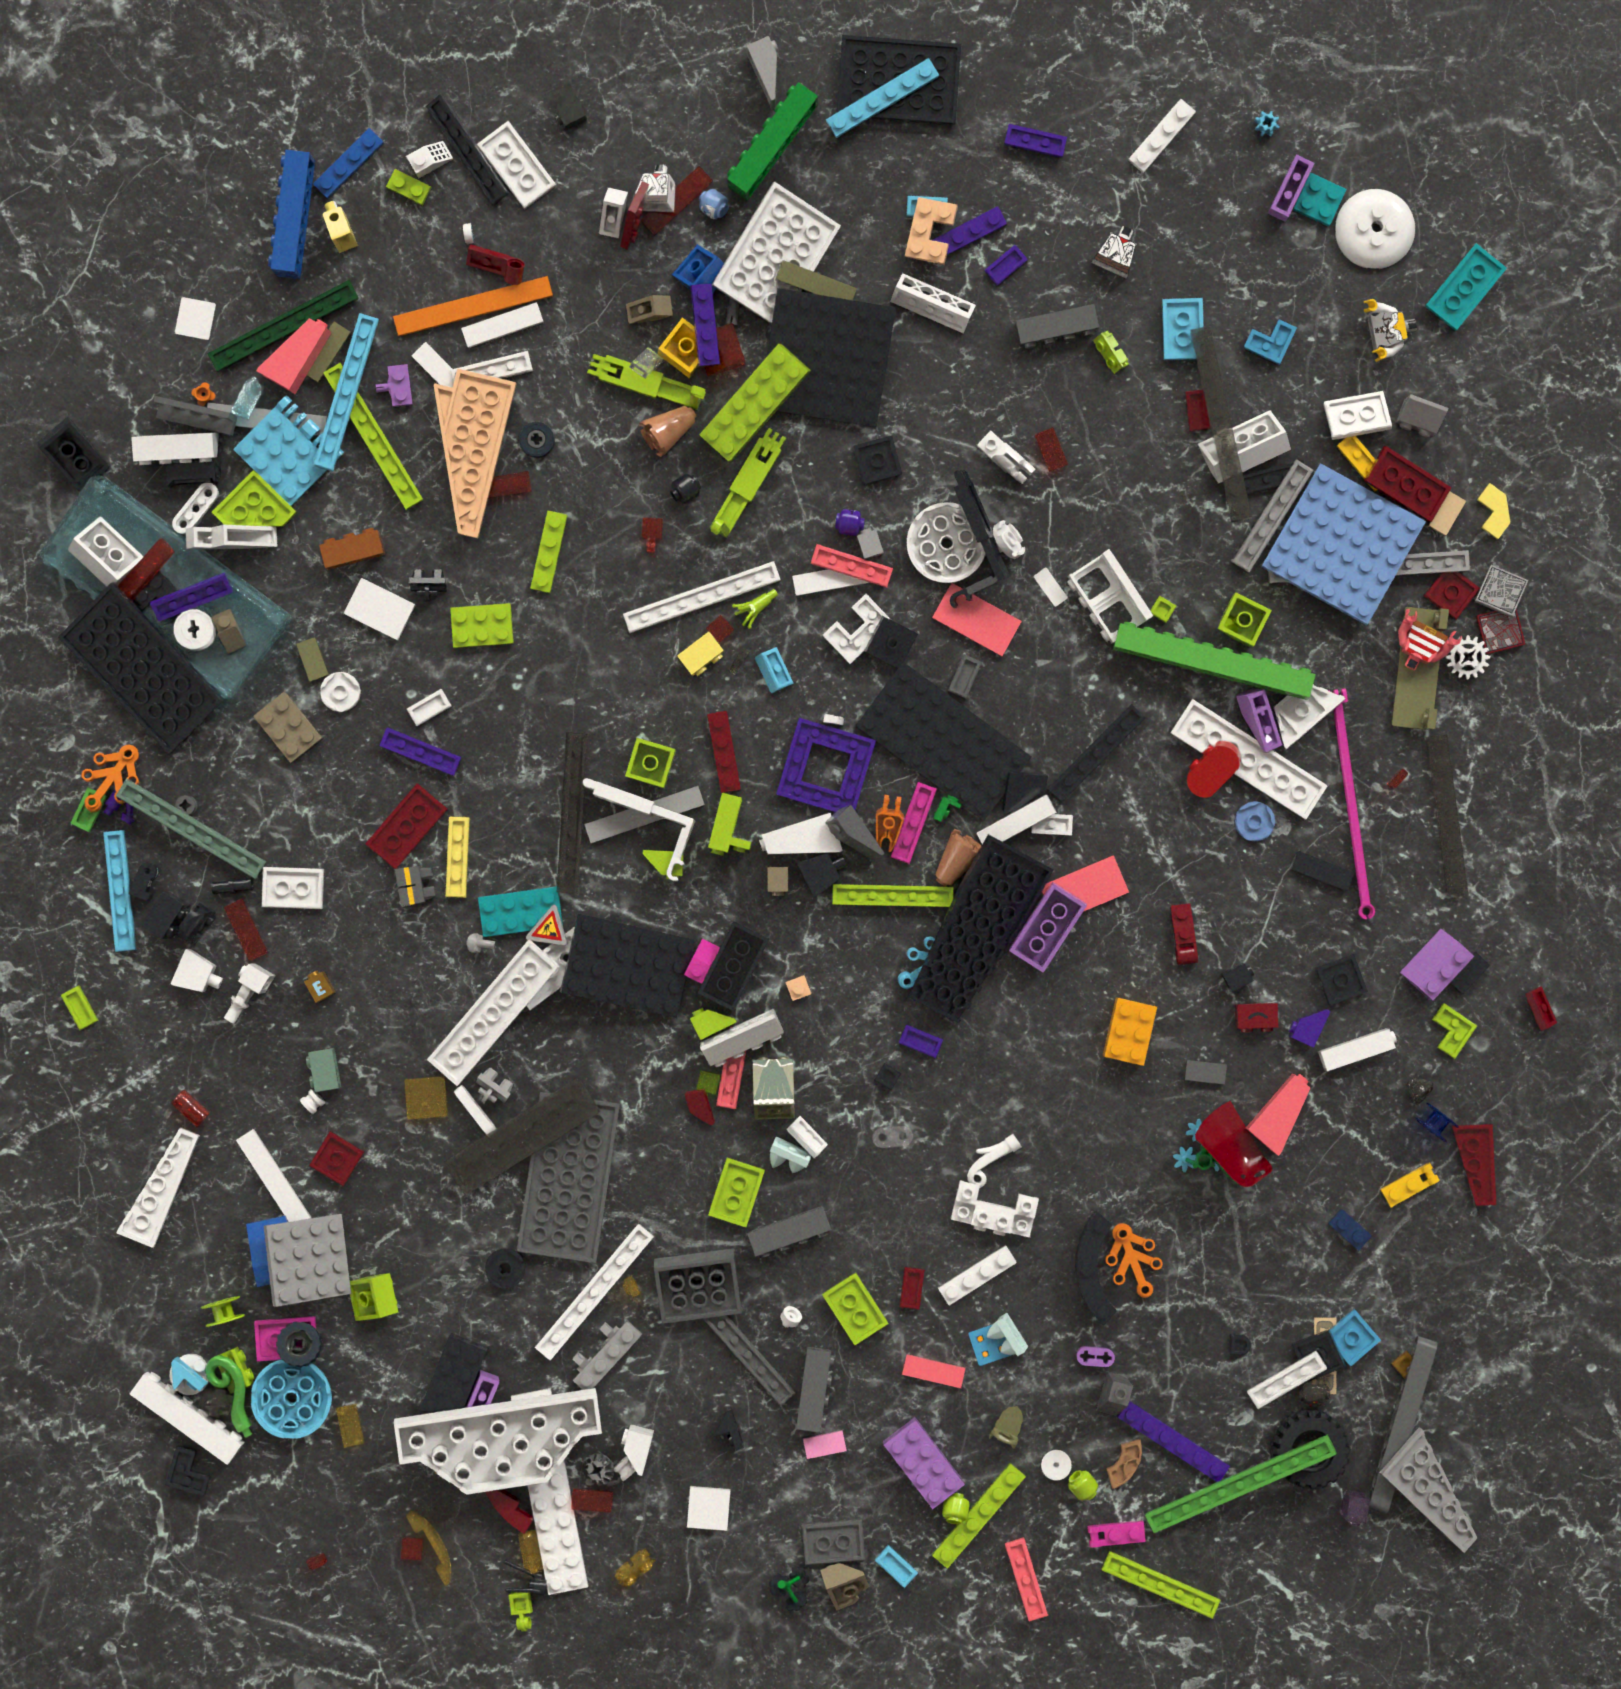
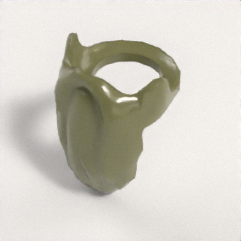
(1008, 1426)

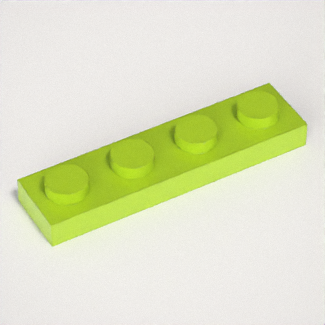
(549, 551)

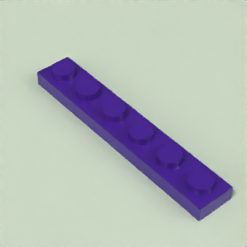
(1174, 1441)

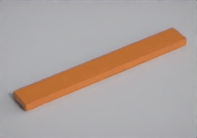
(473, 306)

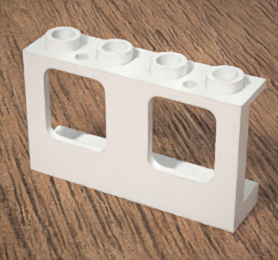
(1120, 590)

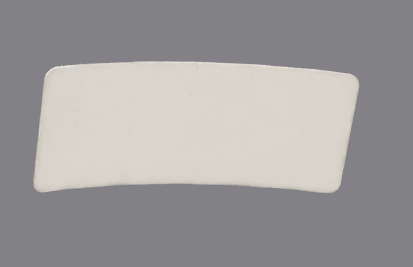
(1050, 587)

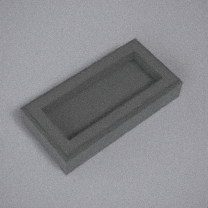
(964, 676)
(1205, 1072)

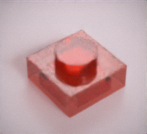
(412, 1548)

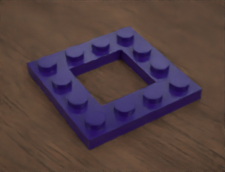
(812, 732)

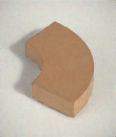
(1126, 1464)

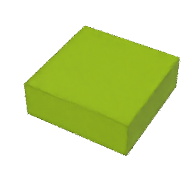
(1162, 609)

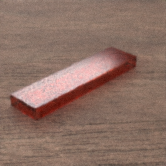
(146, 569)

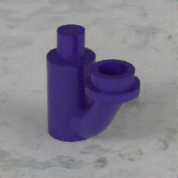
(113, 805)

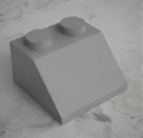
(1421, 415)

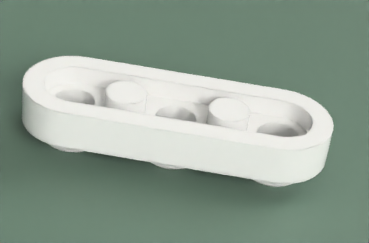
(197, 499)

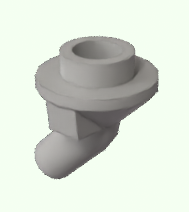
(476, 943)

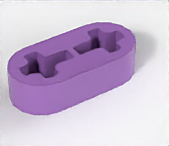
(1095, 1361)

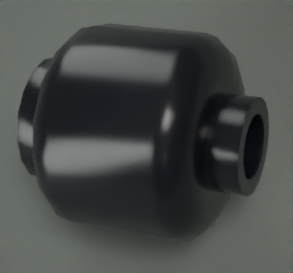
(685, 488)

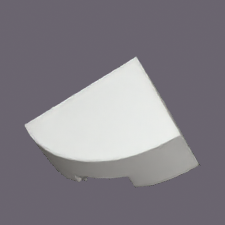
(831, 719)

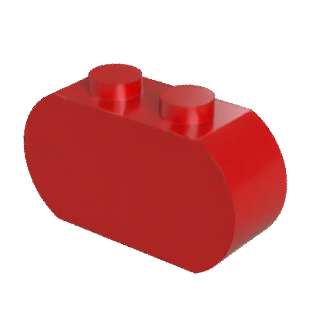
(1213, 768)

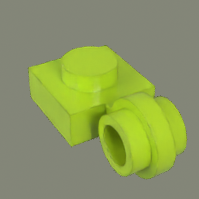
(521, 1604)

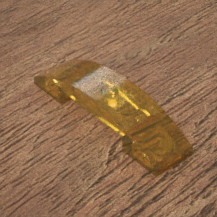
(419, 1523)

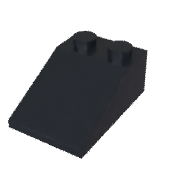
(72, 453)

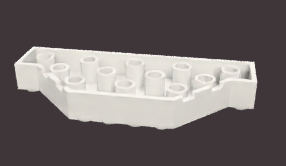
(499, 1442)

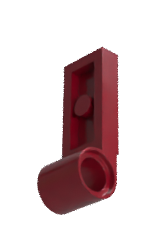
(496, 262)
(1184, 934)

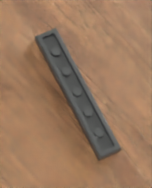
(751, 1358)

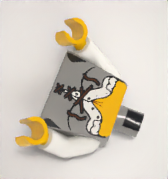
(1387, 328)

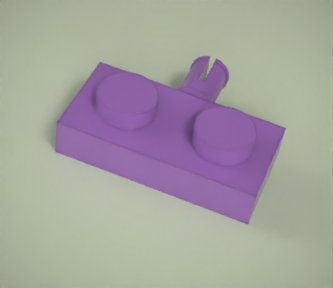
(397, 385)

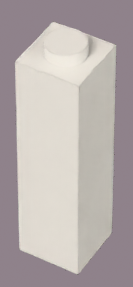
(1357, 1049)

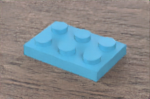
(1178, 319)

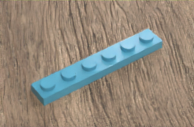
(882, 98)

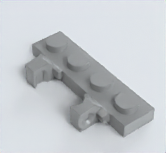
(617, 1344)

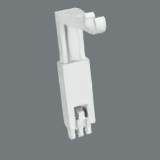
(648, 808)

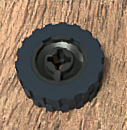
(310, 1341)

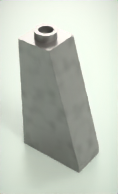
(1114, 1394)

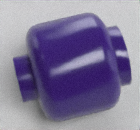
(849, 522)

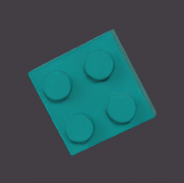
(1319, 199)

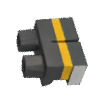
(414, 894)

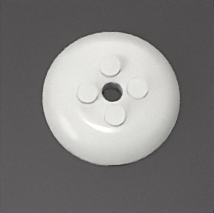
(1373, 248)
(925, 546)

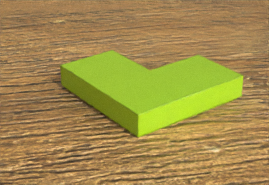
(1458, 1029)

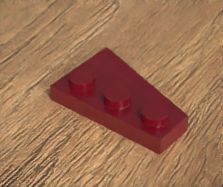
(633, 215)

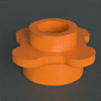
(204, 388)

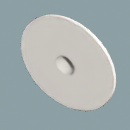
(1056, 1465)

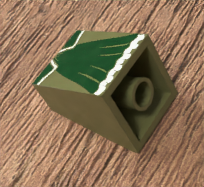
(773, 1088)

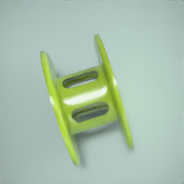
(222, 1311)

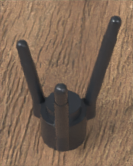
(535, 1586)

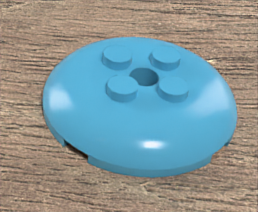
(289, 1418)

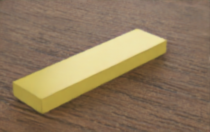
(457, 857)

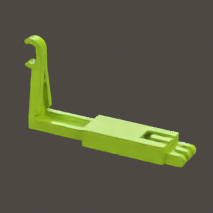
(653, 386)
(747, 483)

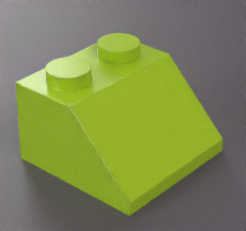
(373, 1297)

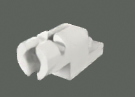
(1005, 457)

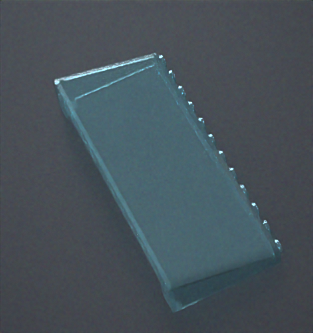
(256, 615)

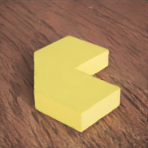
(1497, 503)

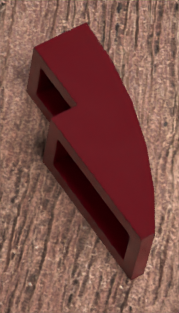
(507, 1505)

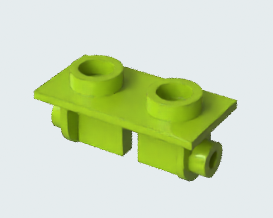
(1114, 359)

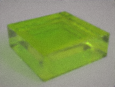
(708, 1081)

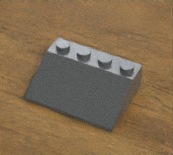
(697, 1286)

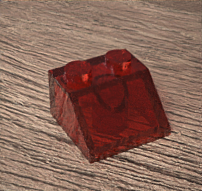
(729, 351)

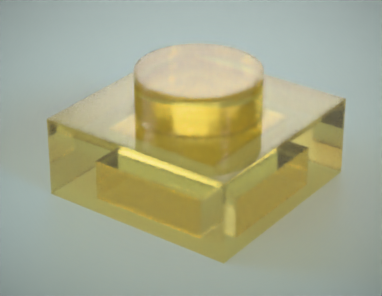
(631, 1286)

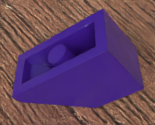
(1309, 1027)

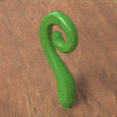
(238, 1415)

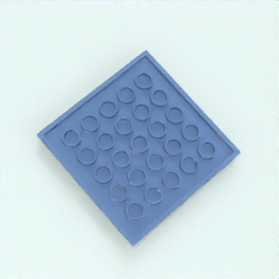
(1343, 544)

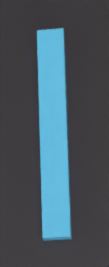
(346, 392)

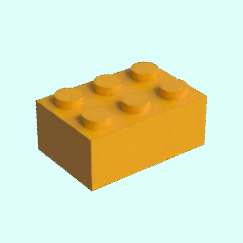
(1129, 1031)

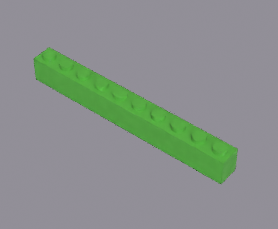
(1214, 661)

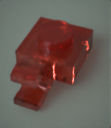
(651, 531)

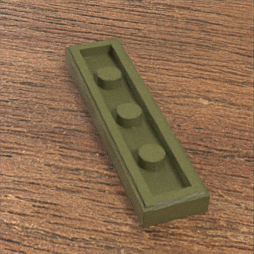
(813, 282)

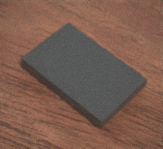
(833, 1542)

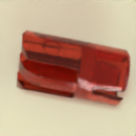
(190, 1108)

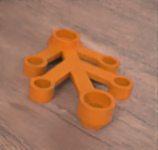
(112, 774)
(1131, 1257)

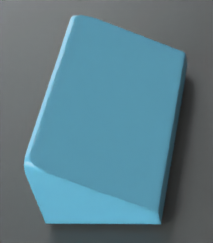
(773, 670)

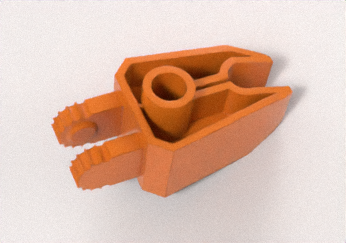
(889, 819)

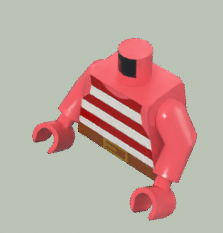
(1423, 642)

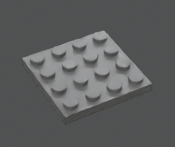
(307, 1260)

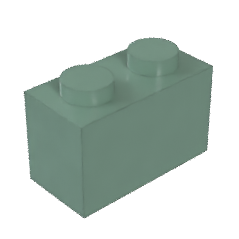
(324, 1070)

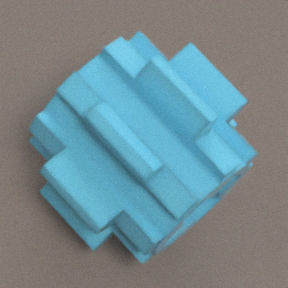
(1268, 118)

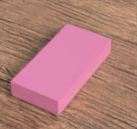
(824, 1444)

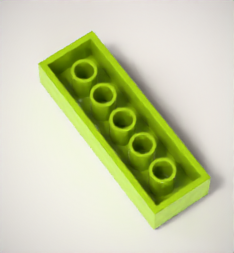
(755, 402)

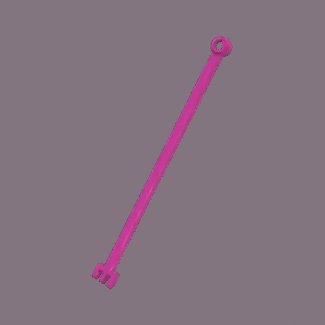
(1352, 808)

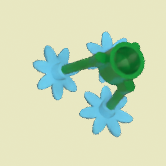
(1201, 1159)

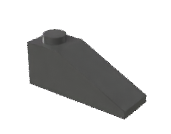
(851, 830)

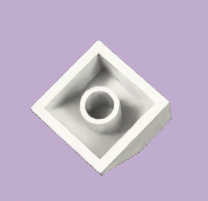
(637, 1445)

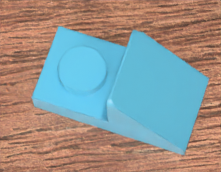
(182, 1371)

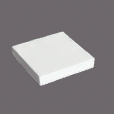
(708, 1508)

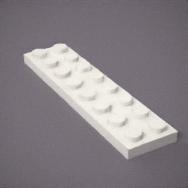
(1262, 770)
(493, 1012)

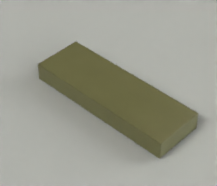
(329, 352)

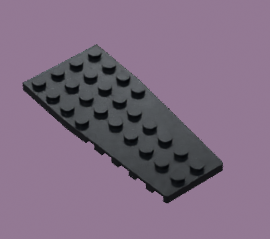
(978, 926)

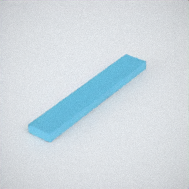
(118, 889)

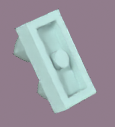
(784, 1150)
(1005, 1328)

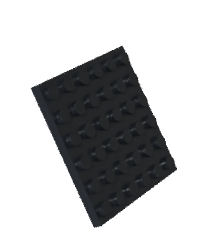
(844, 349)

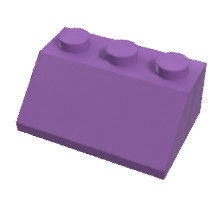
(1436, 964)

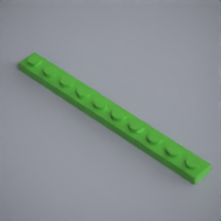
(1241, 1483)

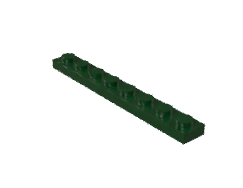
(282, 326)

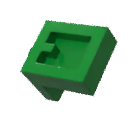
(942, 810)

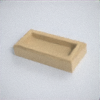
(1447, 514)

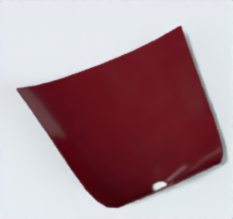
(1232, 1146)

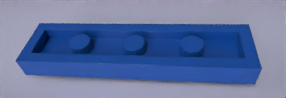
(348, 163)

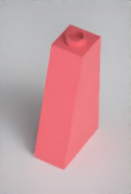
(296, 356)
(1279, 1114)

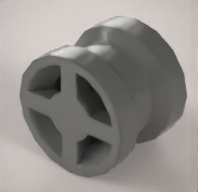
(190, 804)

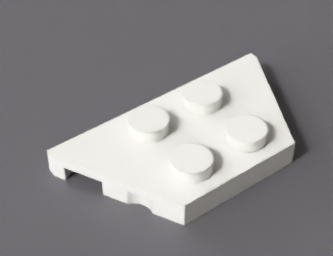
(1299, 715)

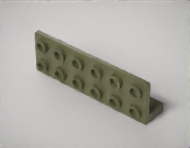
(1417, 689)

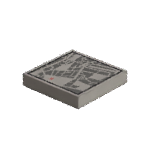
(1501, 591)

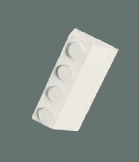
(1255, 442)
(175, 447)
(742, 1037)

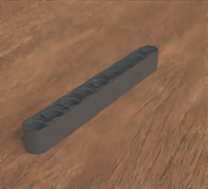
(1402, 1419)

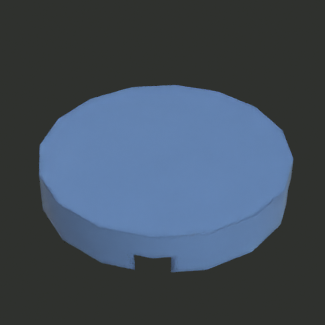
(1254, 821)

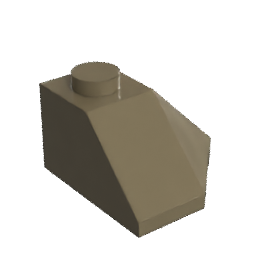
(843, 1584)

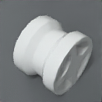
(312, 1101)
(624, 1468)

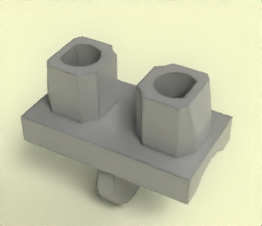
(486, 1081)

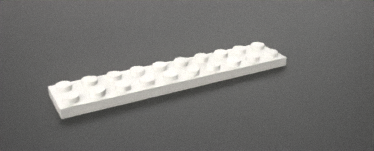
(556, 1526)

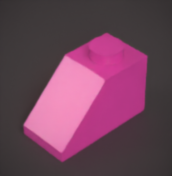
(702, 961)

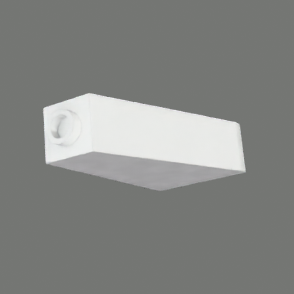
(802, 837)

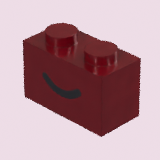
(1256, 1016)

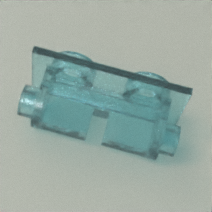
(247, 398)

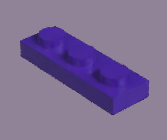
(1035, 140)

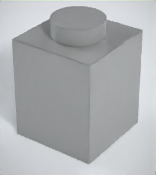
(869, 544)

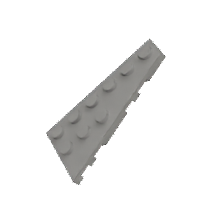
(1424, 1484)

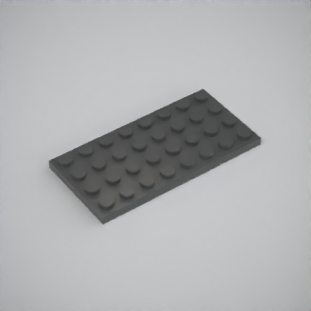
(570, 1189)

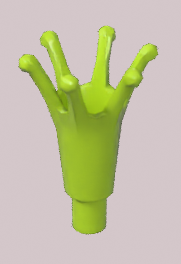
(755, 606)

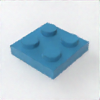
(1353, 1337)

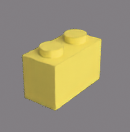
(701, 654)

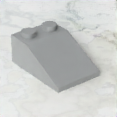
(763, 59)

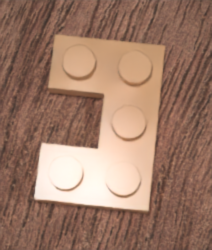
(919, 242)

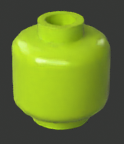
(1083, 1485)
(955, 1509)

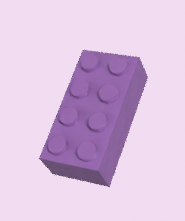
(1047, 927)
(923, 1463)

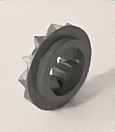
(605, 1475)

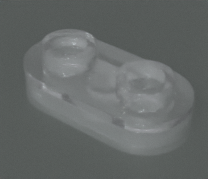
(892, 1135)

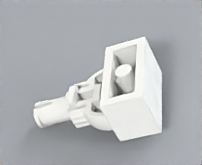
(253, 980)

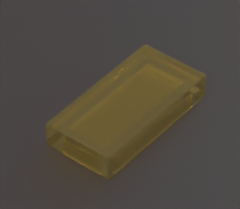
(350, 1425)

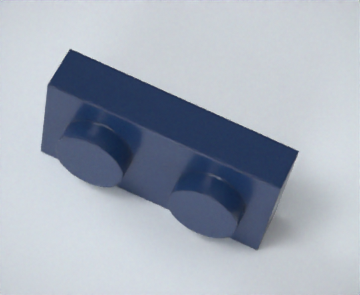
(1349, 1229)

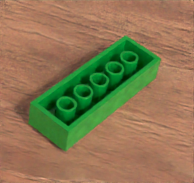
(772, 141)

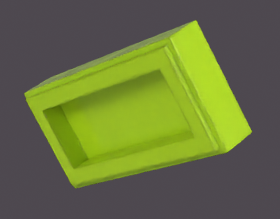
(79, 1007)

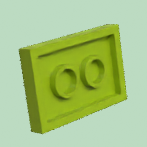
(482, 625)
(736, 1192)
(855, 1308)

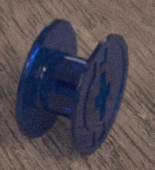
(1436, 1122)

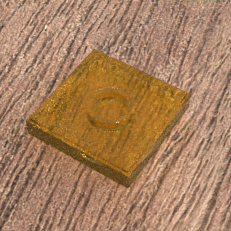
(426, 1097)

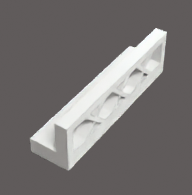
(931, 305)

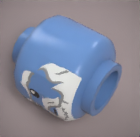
(713, 204)

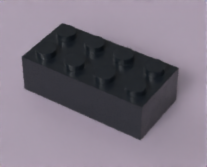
(733, 966)
(454, 1375)

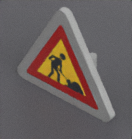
(549, 929)

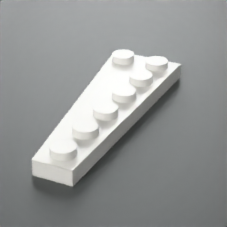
(153, 1204)

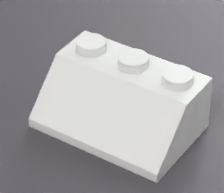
(104, 552)

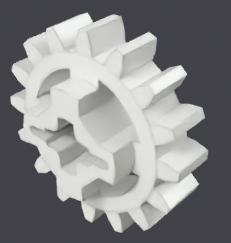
(1474, 664)

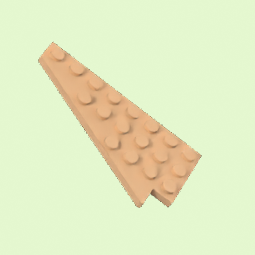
(472, 432)

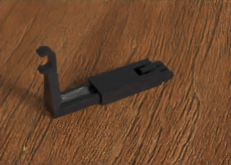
(983, 533)

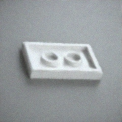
(1357, 415)
(379, 609)
(292, 888)

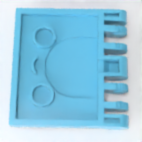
(284, 452)

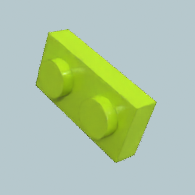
(408, 187)

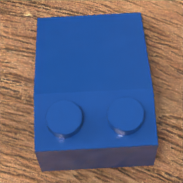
(258, 1248)

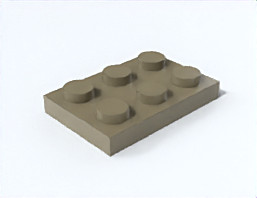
(288, 727)

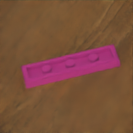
(913, 822)

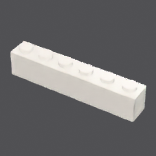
(187, 1418)

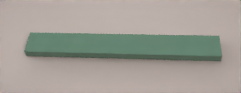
(190, 828)

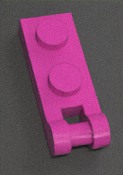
(1117, 1533)

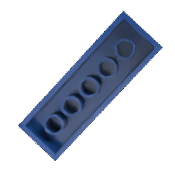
(292, 214)

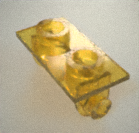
(530, 1551)
(629, 1574)

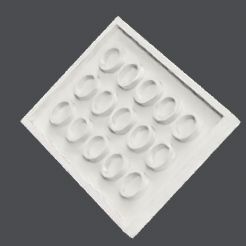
(778, 231)

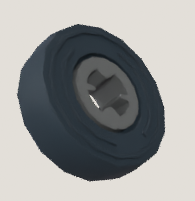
(529, 446)

